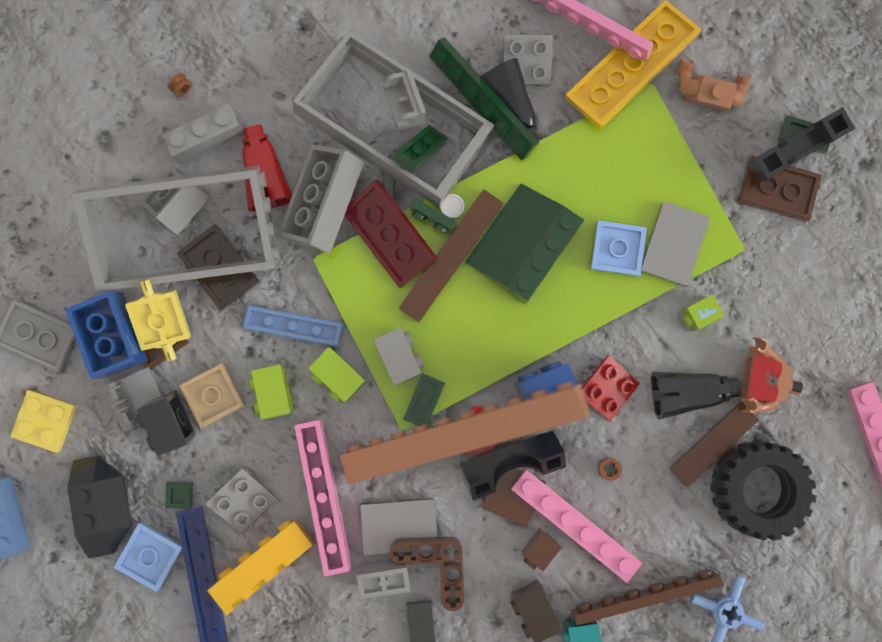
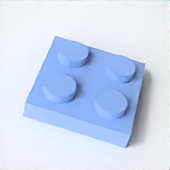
(618, 248)
(148, 556)

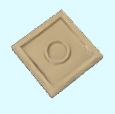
(212, 395)

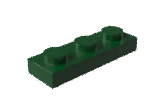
(420, 149)

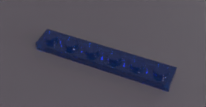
(201, 574)

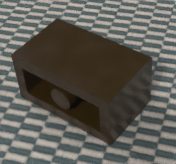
(536, 612)

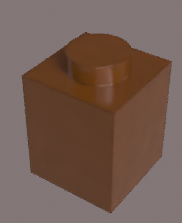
(540, 550)

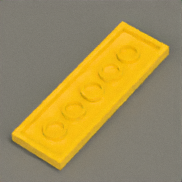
(622, 77)

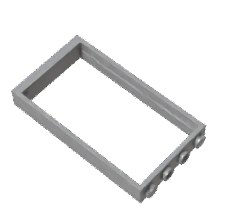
(427, 92)
(94, 246)

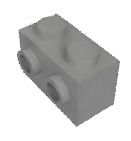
(398, 356)

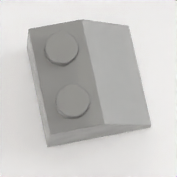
(176, 205)

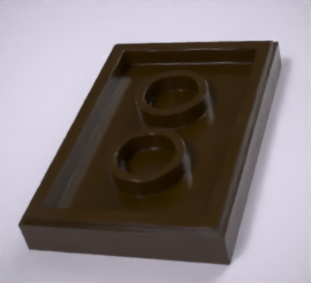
(215, 249)

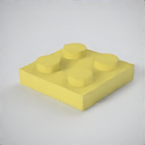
(43, 421)

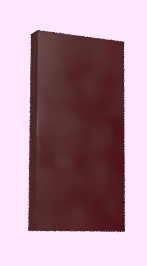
(389, 234)

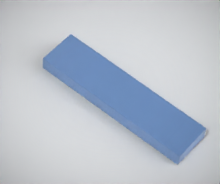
(293, 326)

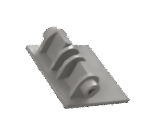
(533, 54)
(130, 394)
(241, 500)

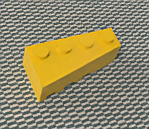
(261, 566)

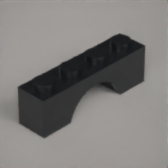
(800, 145)
(538, 453)

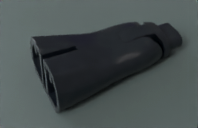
(509, 86)
(685, 392)

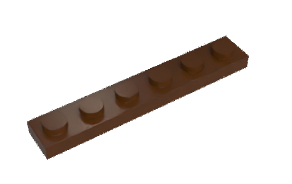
(636, 599)

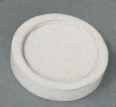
(453, 206)

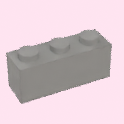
(203, 134)

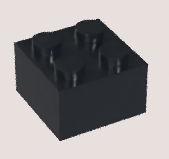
(165, 423)

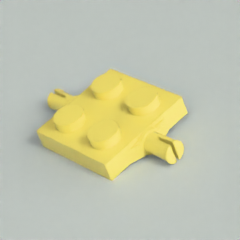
(158, 320)

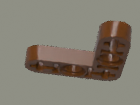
(438, 555)

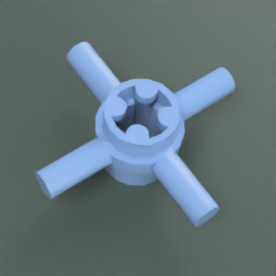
(728, 602)

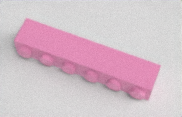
(323, 497)

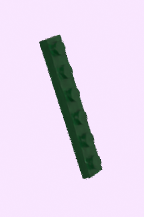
(483, 99)

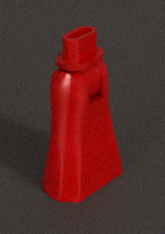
(260, 152)

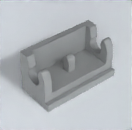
(404, 100)
(382, 579)

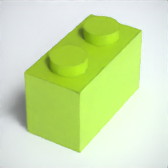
(336, 375)
(271, 392)

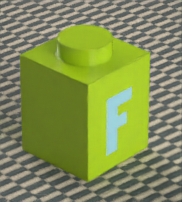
(702, 313)

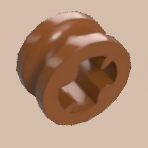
(180, 85)
(616, 465)

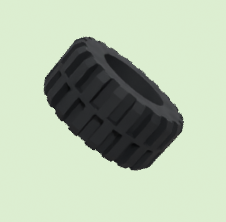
(794, 497)

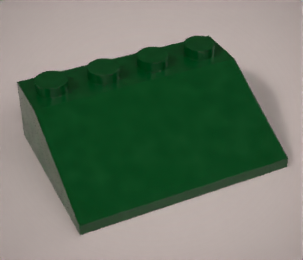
(524, 242)

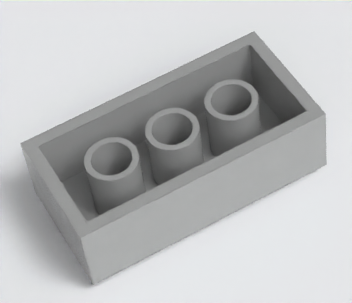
(321, 198)

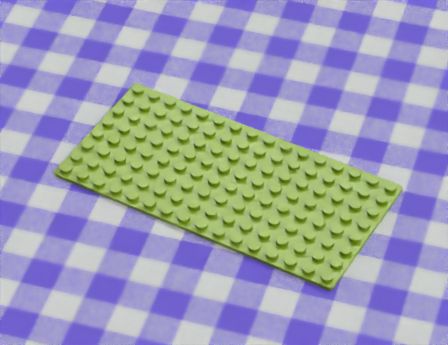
(483, 332)

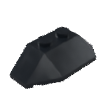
(98, 506)

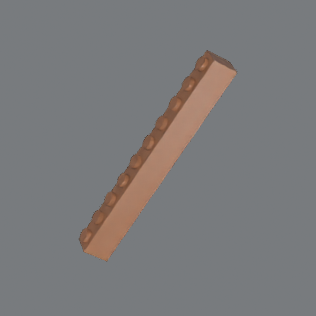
(466, 433)

